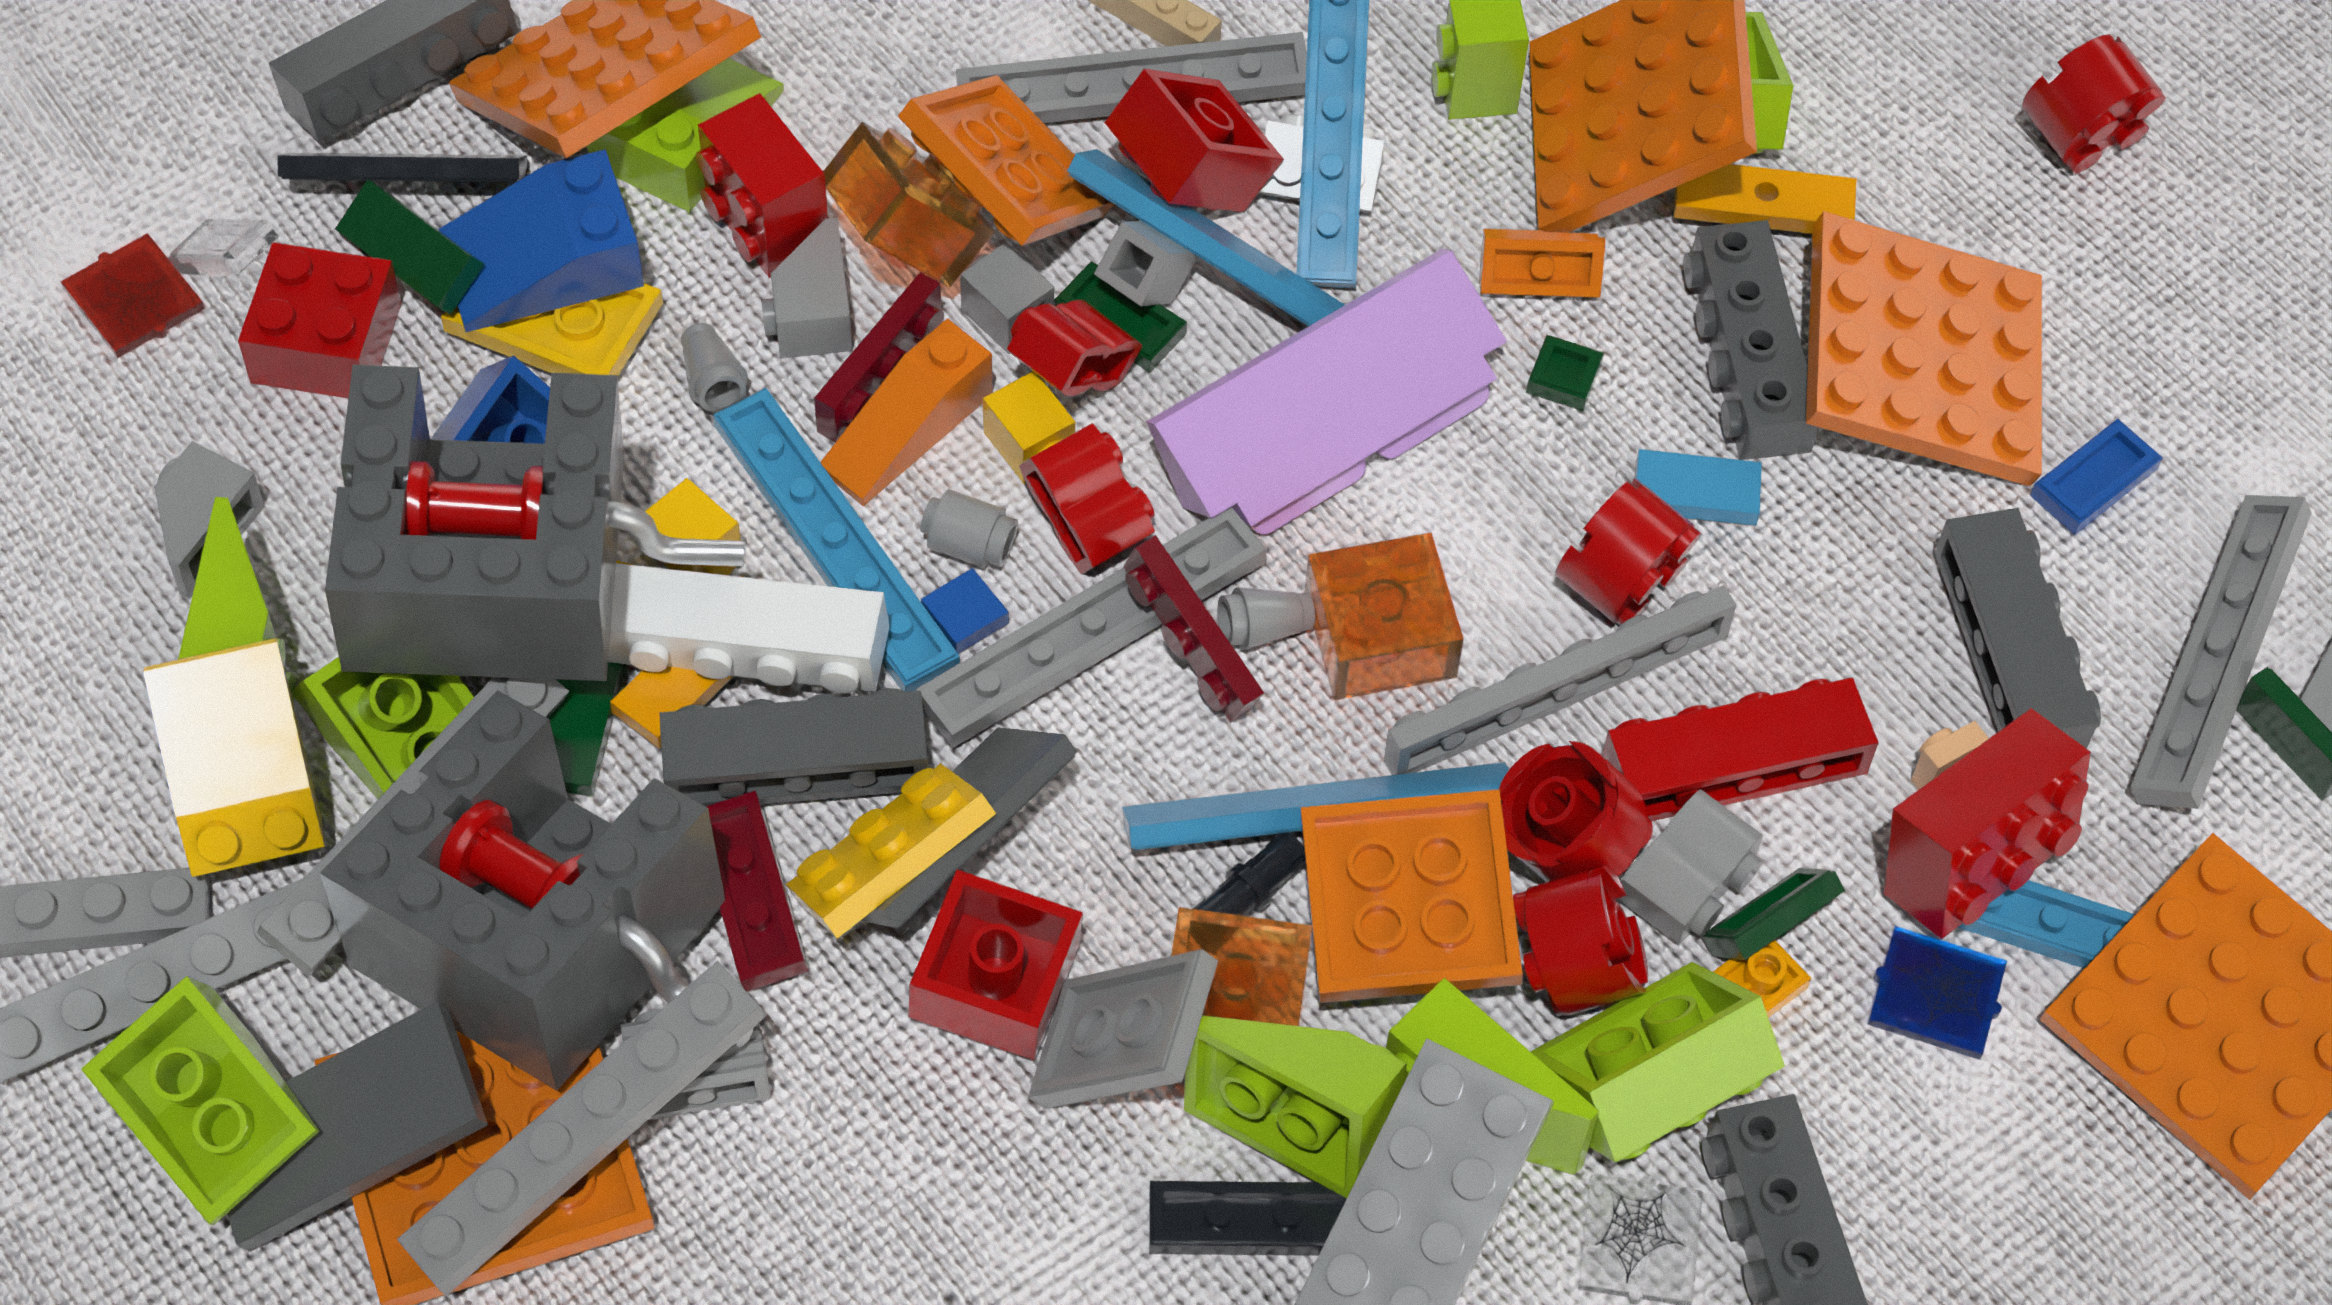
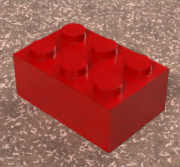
(1986, 823)

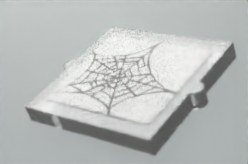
(1640, 1240)

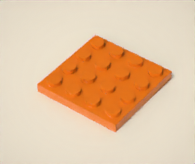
(599, 66)
(1637, 105)
(1925, 349)
(2214, 1015)
(592, 1213)

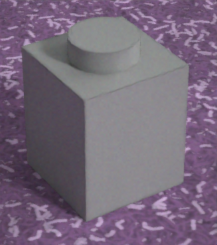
(1145, 264)
(1000, 289)

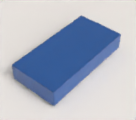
(2096, 476)

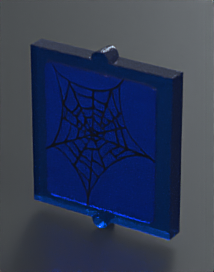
(1937, 993)

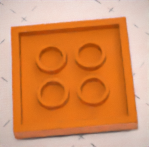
(1003, 158)
(1410, 895)

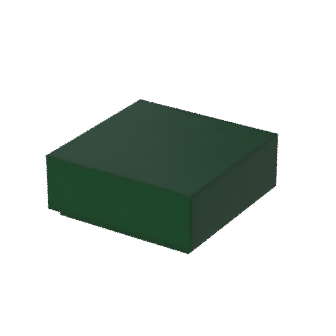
(1565, 372)

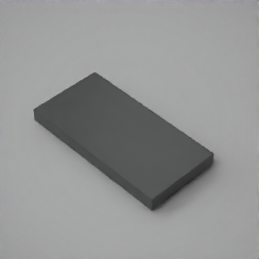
(1009, 773)
(375, 1116)

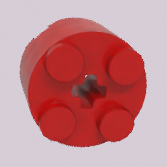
(2094, 102)
(1628, 552)
(1571, 812)
(1581, 941)

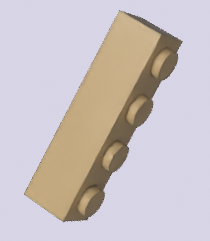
(1166, 20)

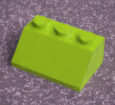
(1665, 1057)

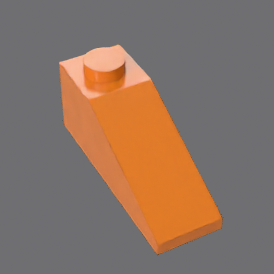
(911, 411)

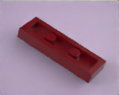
(861, 374)
(1191, 630)
(756, 899)

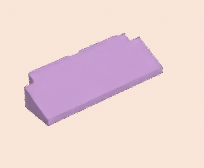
(1330, 396)

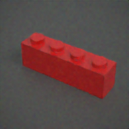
(1746, 746)

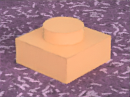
(1944, 750)

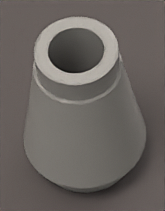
(712, 370)
(1261, 616)

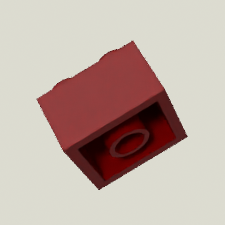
(1193, 141)
(760, 182)
(318, 318)
(995, 964)

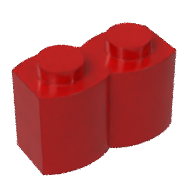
(1073, 346)
(1088, 497)

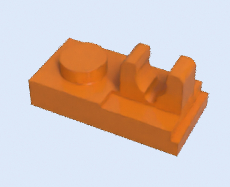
(1541, 263)

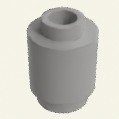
(969, 529)

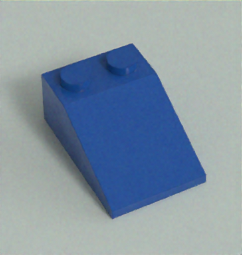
(548, 243)

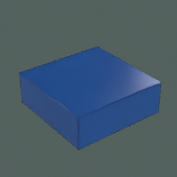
(966, 610)

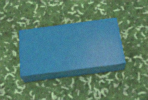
(1703, 485)

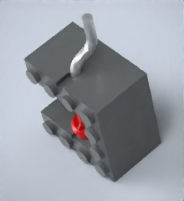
(482, 547)
(520, 900)

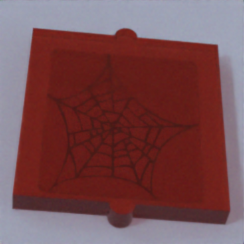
(132, 295)

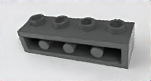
(384, 57)
(1751, 339)
(2014, 623)
(795, 747)
(1780, 1206)

